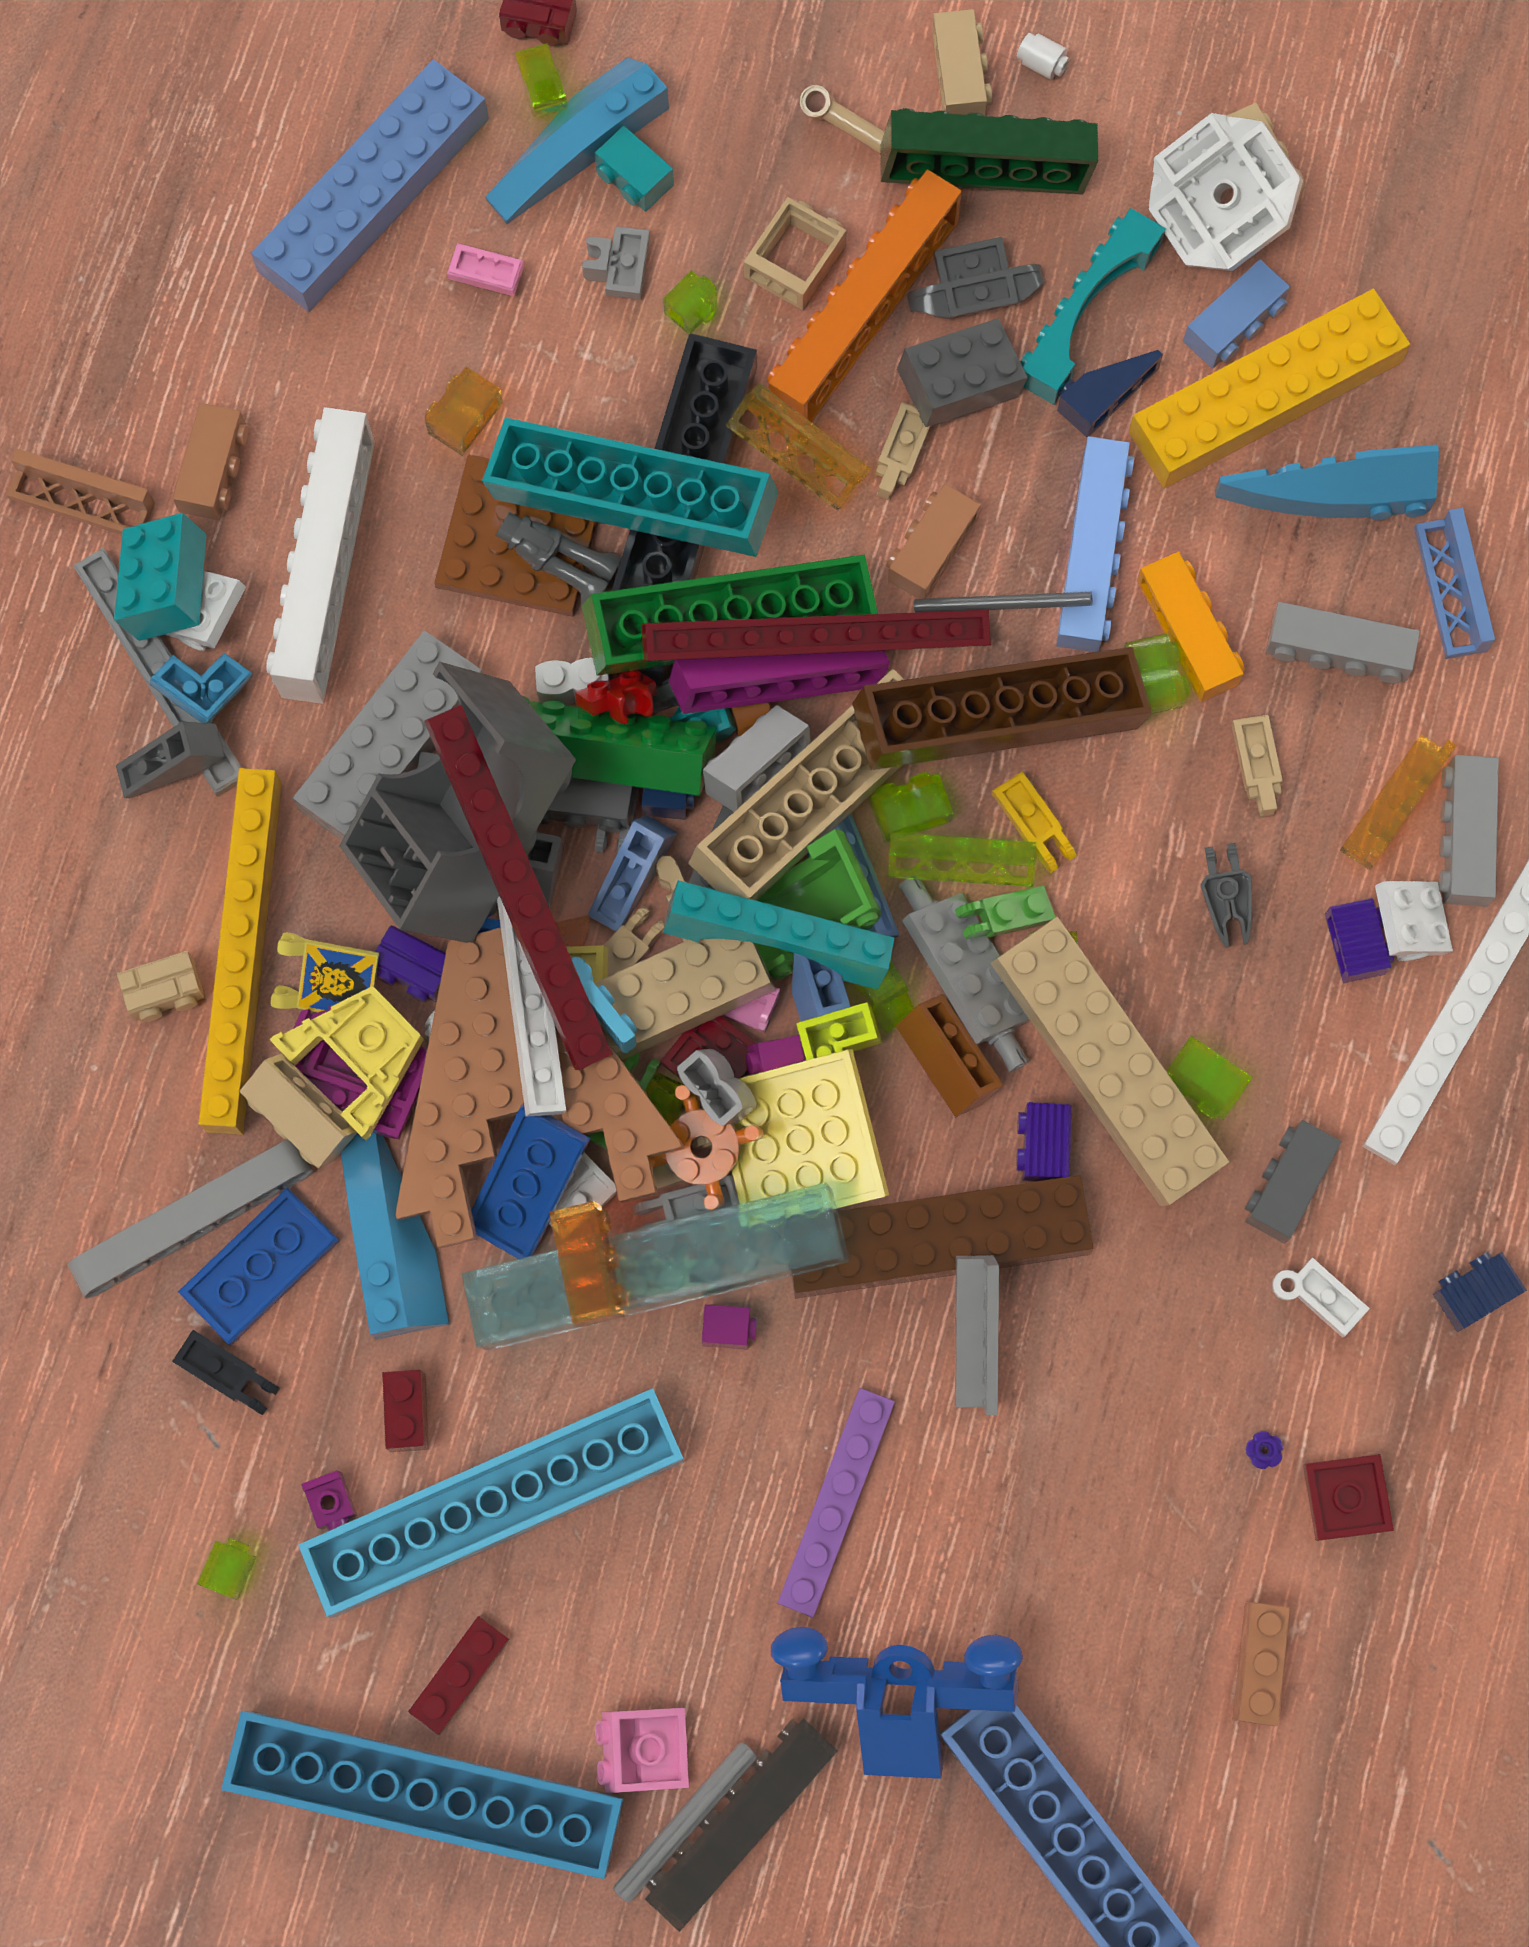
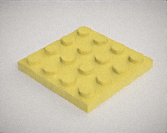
(812, 1133)

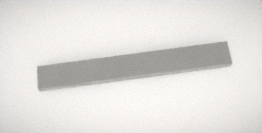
(148, 656)

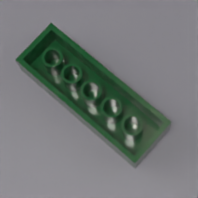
(990, 151)

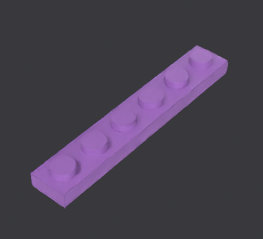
(836, 1502)

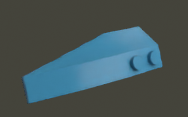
(622, 96)
(1370, 486)
(393, 1256)

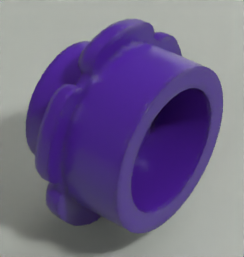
(1254, 1452)

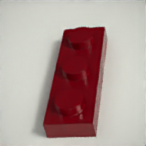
(458, 1675)

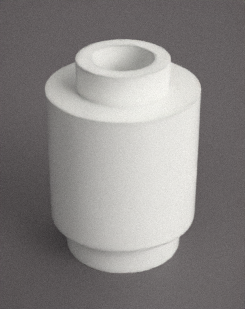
(1043, 55)

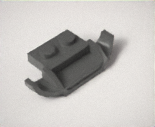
(975, 280)

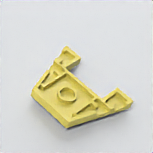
(371, 1042)

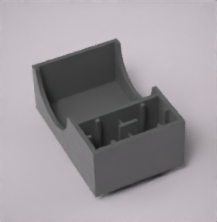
(413, 833)

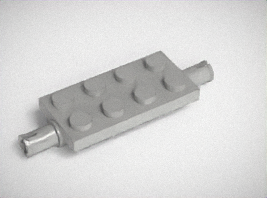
(965, 971)

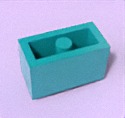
(633, 169)

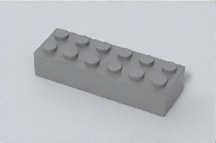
(382, 736)

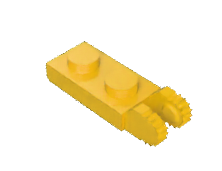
(1032, 818)

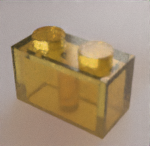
(463, 410)

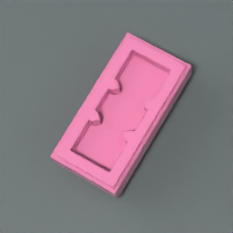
(485, 269)

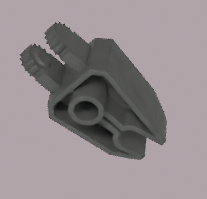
(1226, 889)

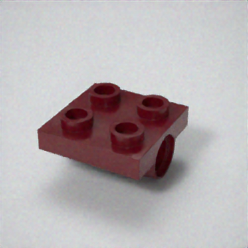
(715, 1035)

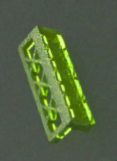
(962, 851)

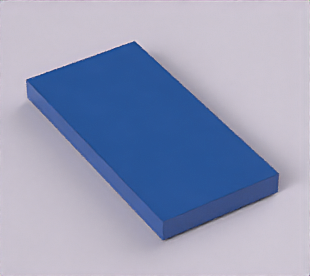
(527, 1182)
(258, 1266)

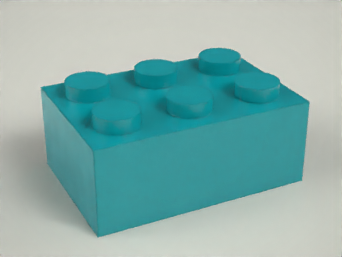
(160, 577)

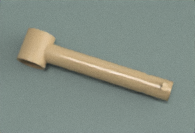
(842, 118)

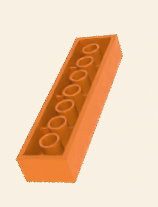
(867, 295)

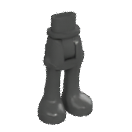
(540, 544)

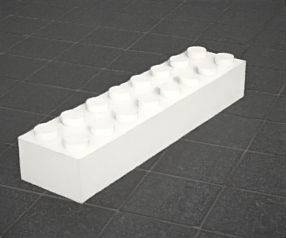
(321, 556)

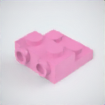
(643, 1750)

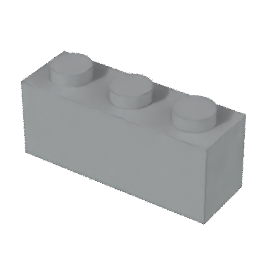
(755, 757)

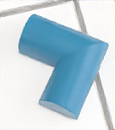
(197, 694)

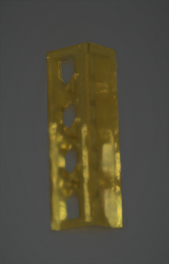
(806, 437)
(1396, 801)

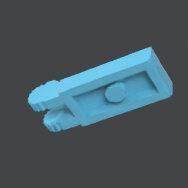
(618, 1027)

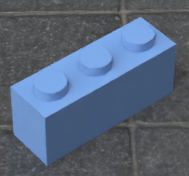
(1237, 314)

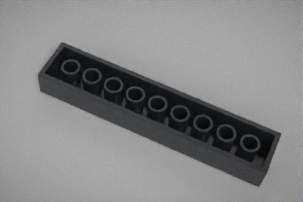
(703, 399)

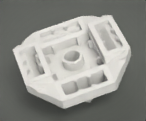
(1197, 170)

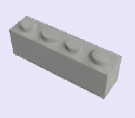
(1342, 643)
(1470, 830)

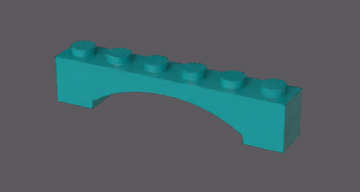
(1131, 246)
(711, 914)

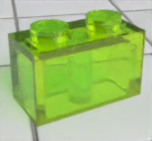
(1207, 1078)

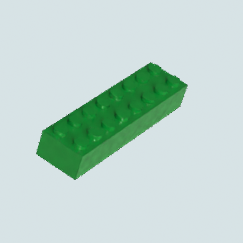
(788, 591)

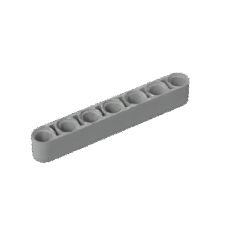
(188, 1219)

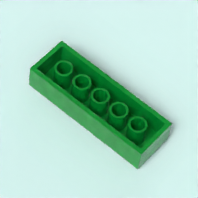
(638, 754)

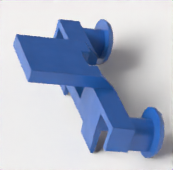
(899, 1742)

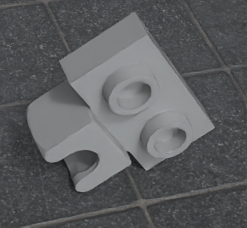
(618, 262)

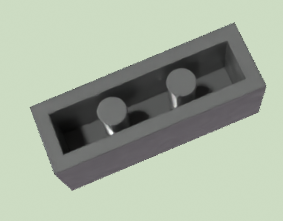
(1291, 1180)

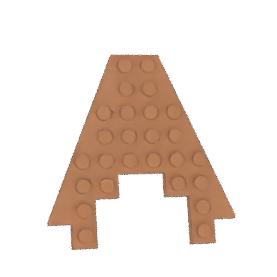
(476, 1079)

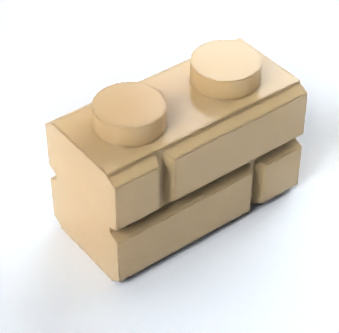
(161, 986)

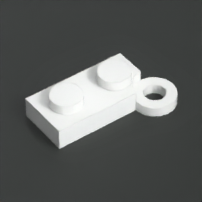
(1323, 1296)

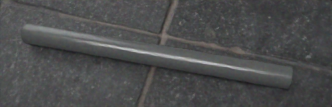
(1004, 602)

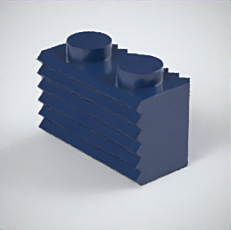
(1478, 1291)

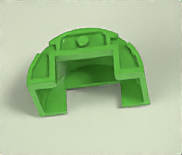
(825, 887)

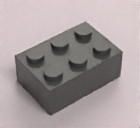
(961, 373)

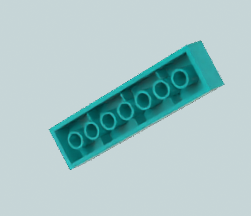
(631, 486)

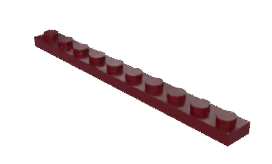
(815, 635)
(518, 887)

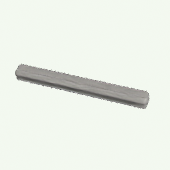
(684, 1822)

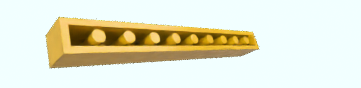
(240, 951)

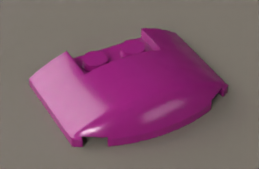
(344, 1086)

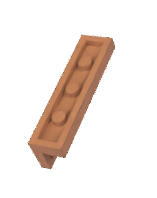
(78, 481)

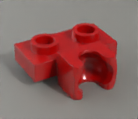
(622, 696)

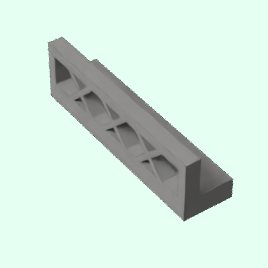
(976, 1332)

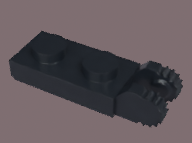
(221, 1370)

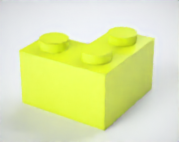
(839, 1031)

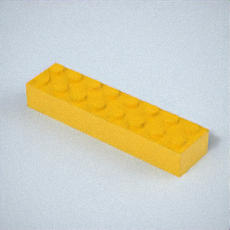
(1268, 388)

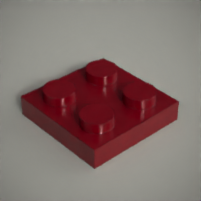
(1348, 1497)

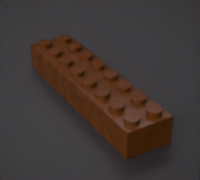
(1001, 708)
(925, 1235)

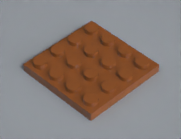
(484, 566)

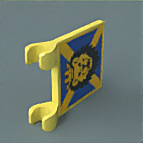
(327, 973)

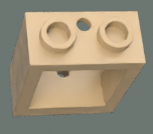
(780, 281)

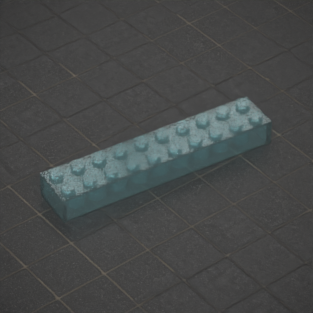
(666, 1264)

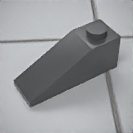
(170, 757)

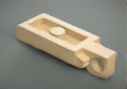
(900, 450)
(1258, 761)

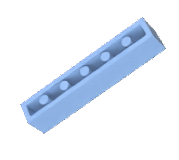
(1093, 542)

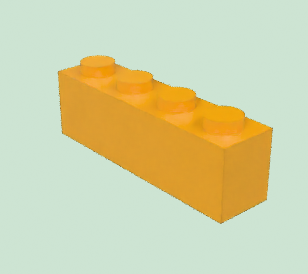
(1187, 620)

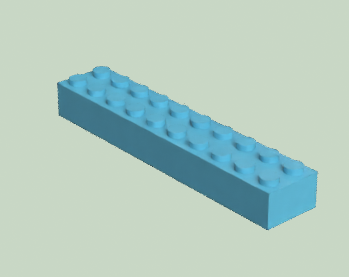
(490, 1504)

